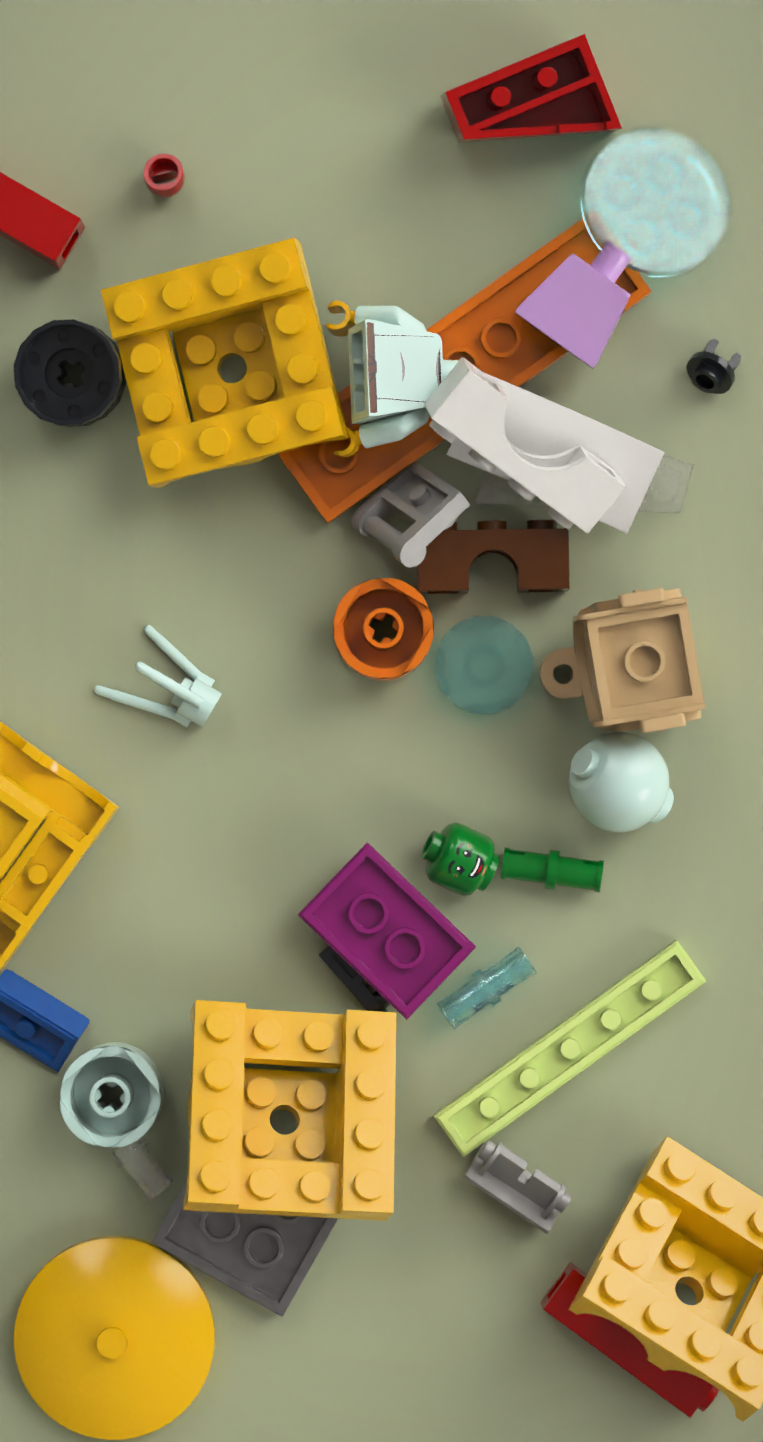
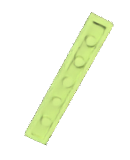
(569, 1048)

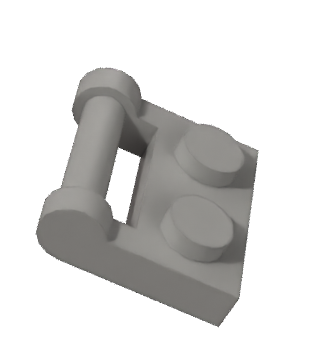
(418, 498)

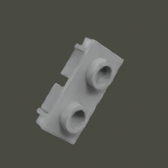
(506, 1180)

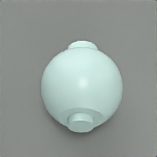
(620, 782)

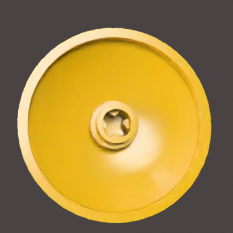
(114, 1337)

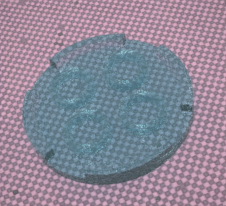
(656, 201)

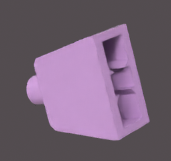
(580, 303)

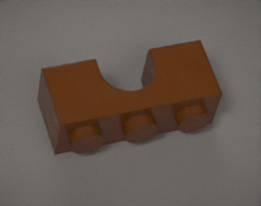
(536, 553)

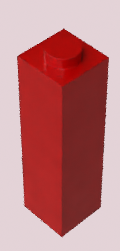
(37, 223)
(622, 1347)

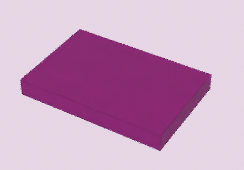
(386, 930)

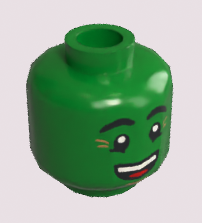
(460, 859)

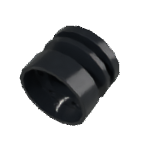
(41, 370)

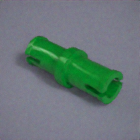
(552, 869)

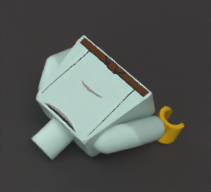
(391, 372)

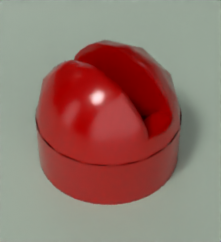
(163, 168)

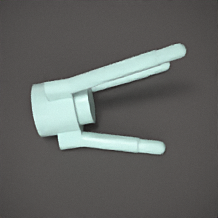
(193, 699)

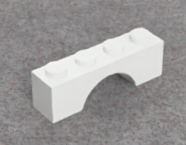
(572, 482)

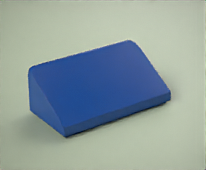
(38, 1021)

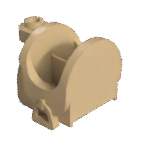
(631, 663)

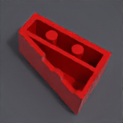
(535, 97)

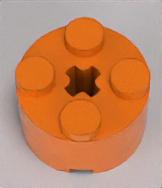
(376, 601)

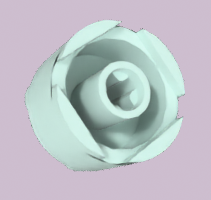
(110, 1123)

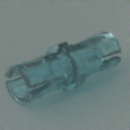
(486, 987)

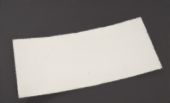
(550, 429)

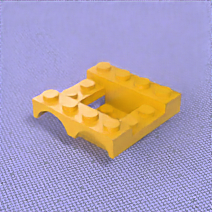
(224, 307)
(75, 815)
(345, 1120)
(693, 1230)

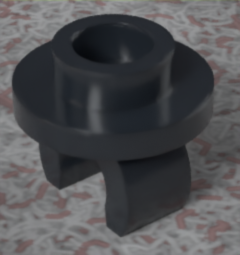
(710, 371)

